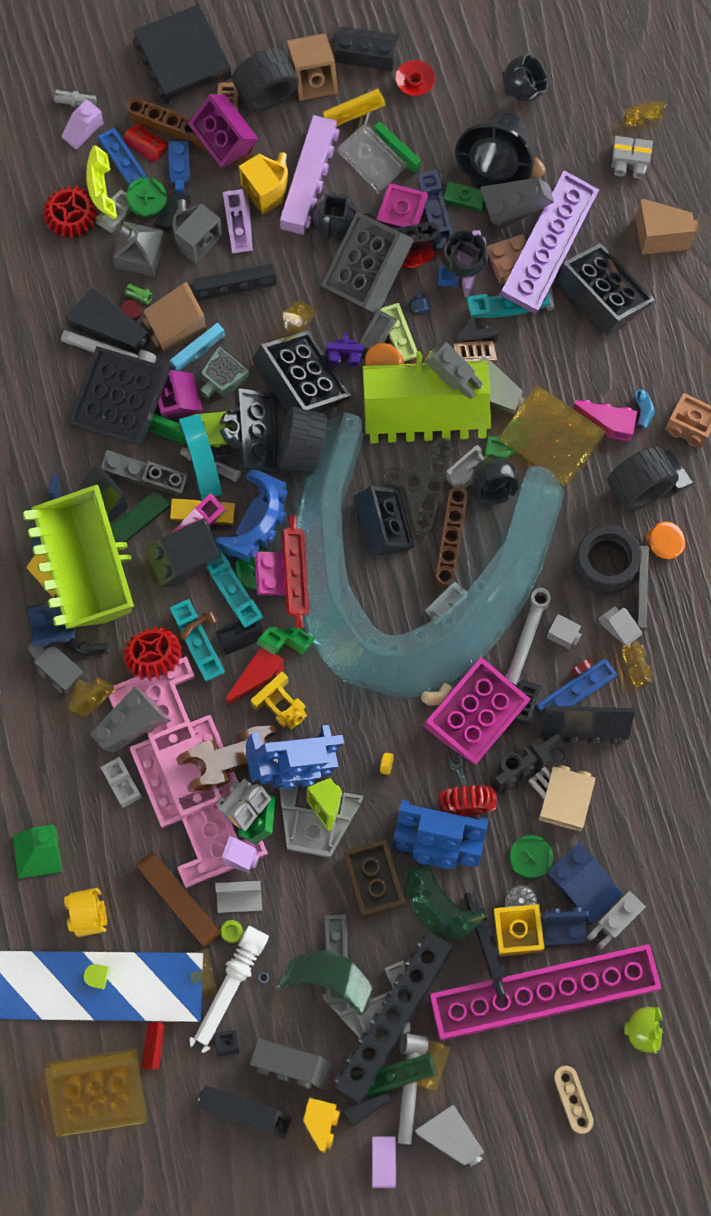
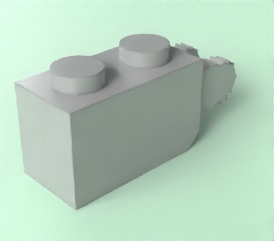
(617, 918)

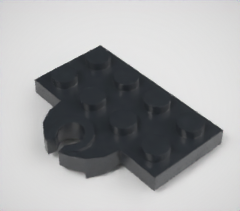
(253, 430)

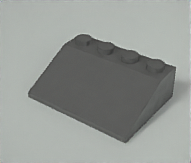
(367, 262)

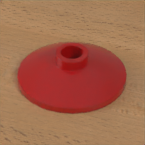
(417, 71)
(418, 257)

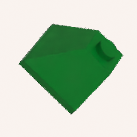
(37, 852)

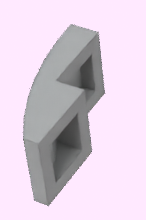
(122, 212)
(121, 782)

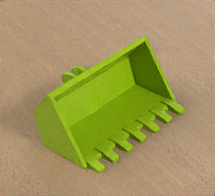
(418, 400)
(81, 559)

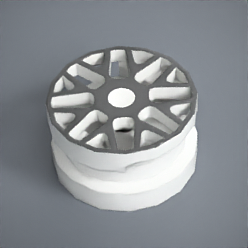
(520, 896)

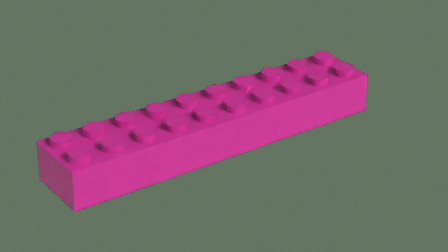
(545, 992)

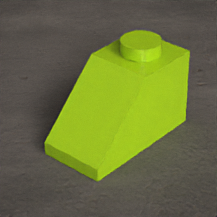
(325, 801)

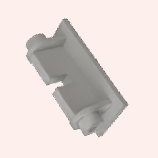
(445, 601)

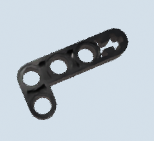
(425, 228)

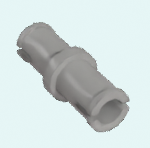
(74, 99)

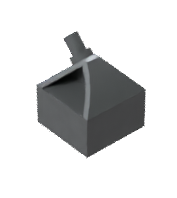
(195, 230)
(138, 249)

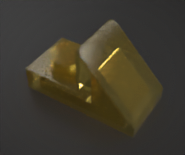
(298, 316)
(89, 696)
(205, 976)

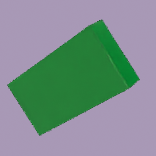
(167, 429)

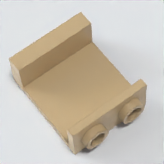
(567, 798)

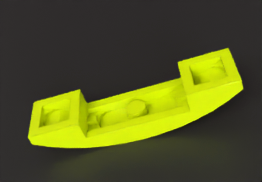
(96, 168)

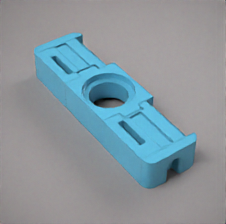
(197, 348)

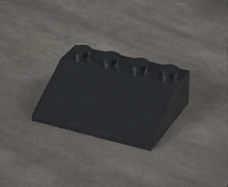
(597, 294)
(300, 373)
(586, 723)

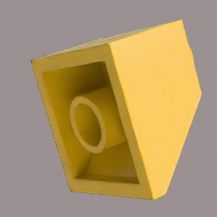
(518, 930)

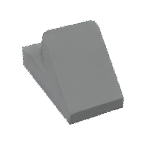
(620, 625)

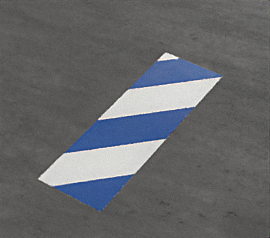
(135, 990)

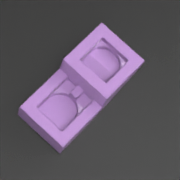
(384, 1162)

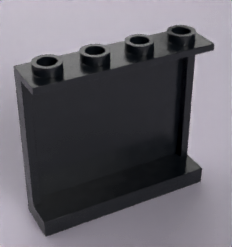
(181, 52)

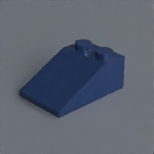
(584, 882)

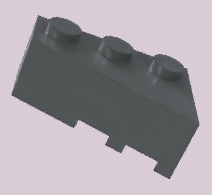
(516, 200)
(129, 720)
(291, 1064)

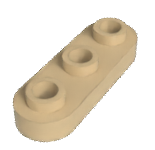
(577, 1110)

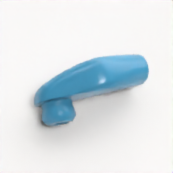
(646, 407)

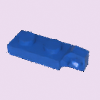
(179, 164)

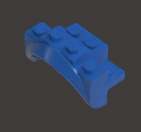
(260, 519)
(299, 760)
(439, 837)

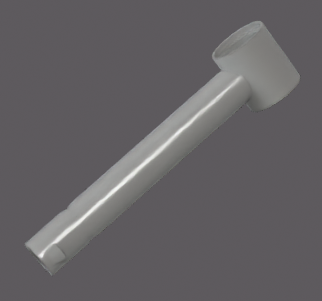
(90, 345)
(527, 635)
(412, 1046)

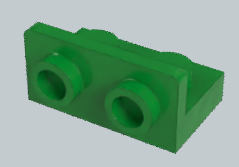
(261, 826)

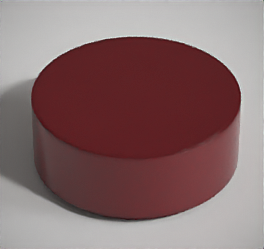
(132, 309)
(582, 667)

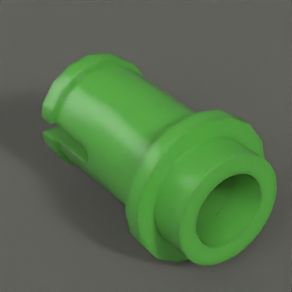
(136, 293)

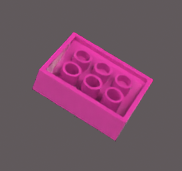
(476, 711)

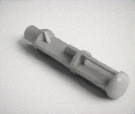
(222, 469)

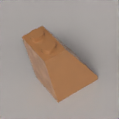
(314, 66)
(664, 228)
(175, 319)

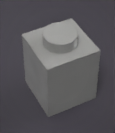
(564, 632)

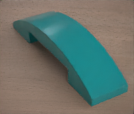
(497, 306)
(201, 456)
(233, 591)
(197, 641)

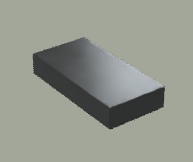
(378, 329)

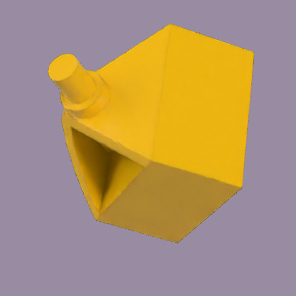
(265, 181)

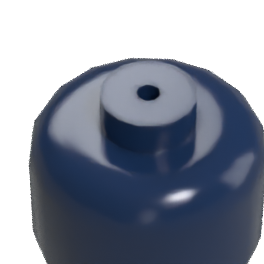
(420, 304)

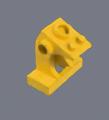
(274, 694)

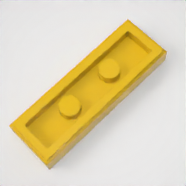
(355, 107)
(182, 508)

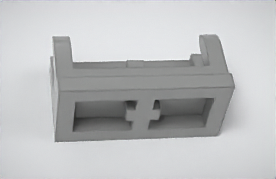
(460, 473)

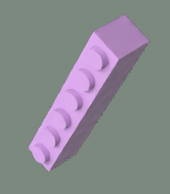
(309, 174)

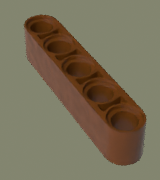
(455, 529)
(178, 899)

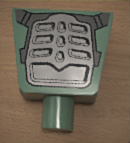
(222, 375)

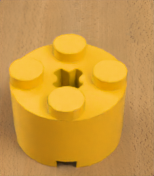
(86, 912)

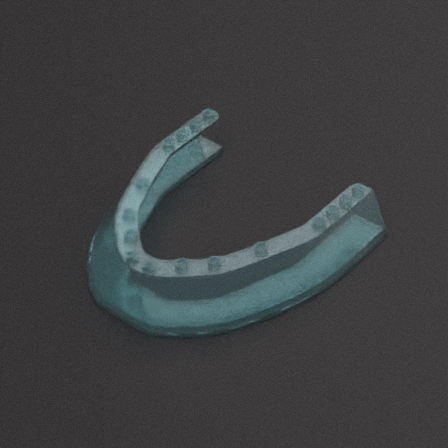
(440, 649)

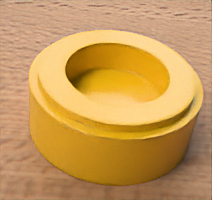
(386, 763)

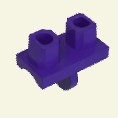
(344, 349)

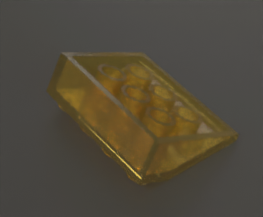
(552, 435)
(95, 1092)

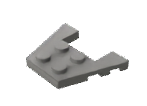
(305, 830)
(361, 1024)

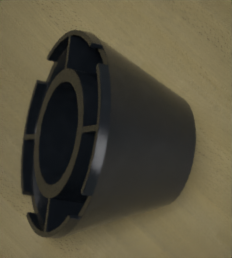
(495, 151)

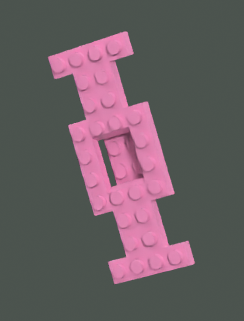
(168, 781)

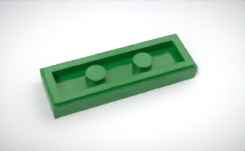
(398, 147)

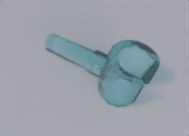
(458, 768)

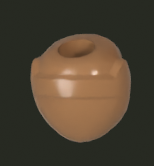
(539, 169)

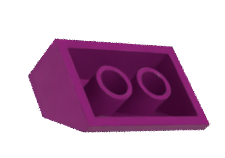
(222, 130)

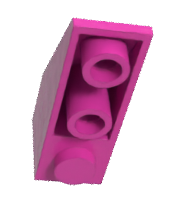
(616, 422)
(208, 509)

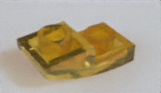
(651, 110)

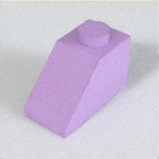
(82, 124)
(240, 855)

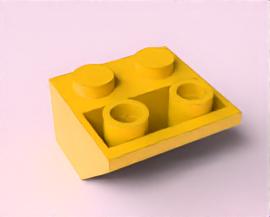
(319, 1120)

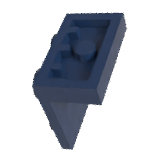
(43, 627)
(564, 927)

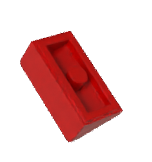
(145, 142)
(153, 1046)

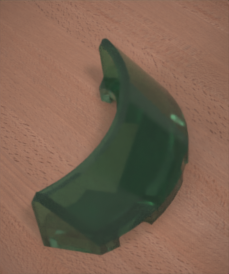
(436, 909)
(332, 972)

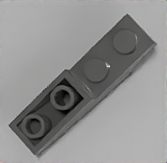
(144, 474)

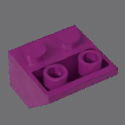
(179, 396)

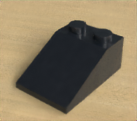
(183, 553)

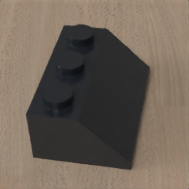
(366, 48)
(383, 520)

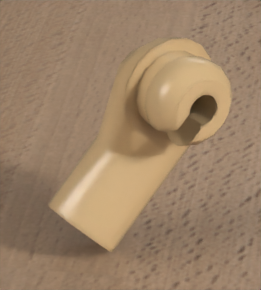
(436, 698)

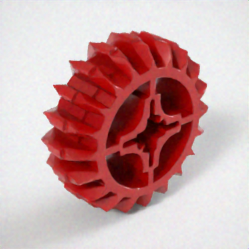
(63, 203)
(151, 648)
(467, 800)

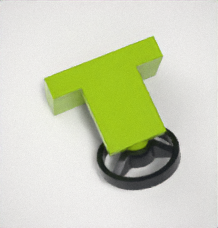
(212, 429)

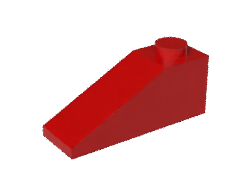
(259, 673)

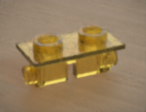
(641, 671)
(440, 1056)

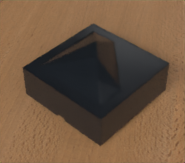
(226, 1043)

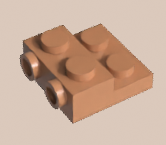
(504, 256)
(690, 421)

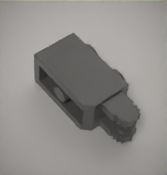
(453, 369)
(56, 667)

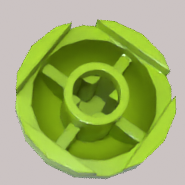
(644, 1029)

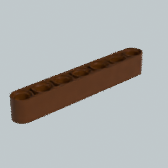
(164, 119)

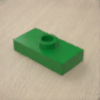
(464, 197)

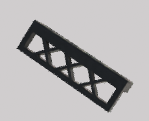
(234, 282)

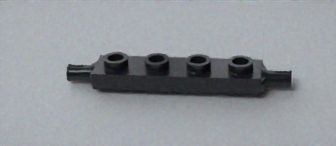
(489, 952)

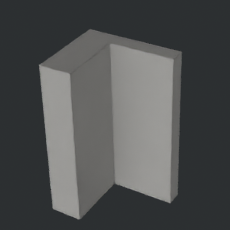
(239, 896)

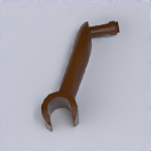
(210, 618)

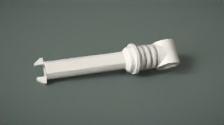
(238, 969)

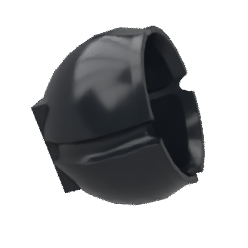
(525, 78)
(330, 225)
(469, 244)
(494, 480)

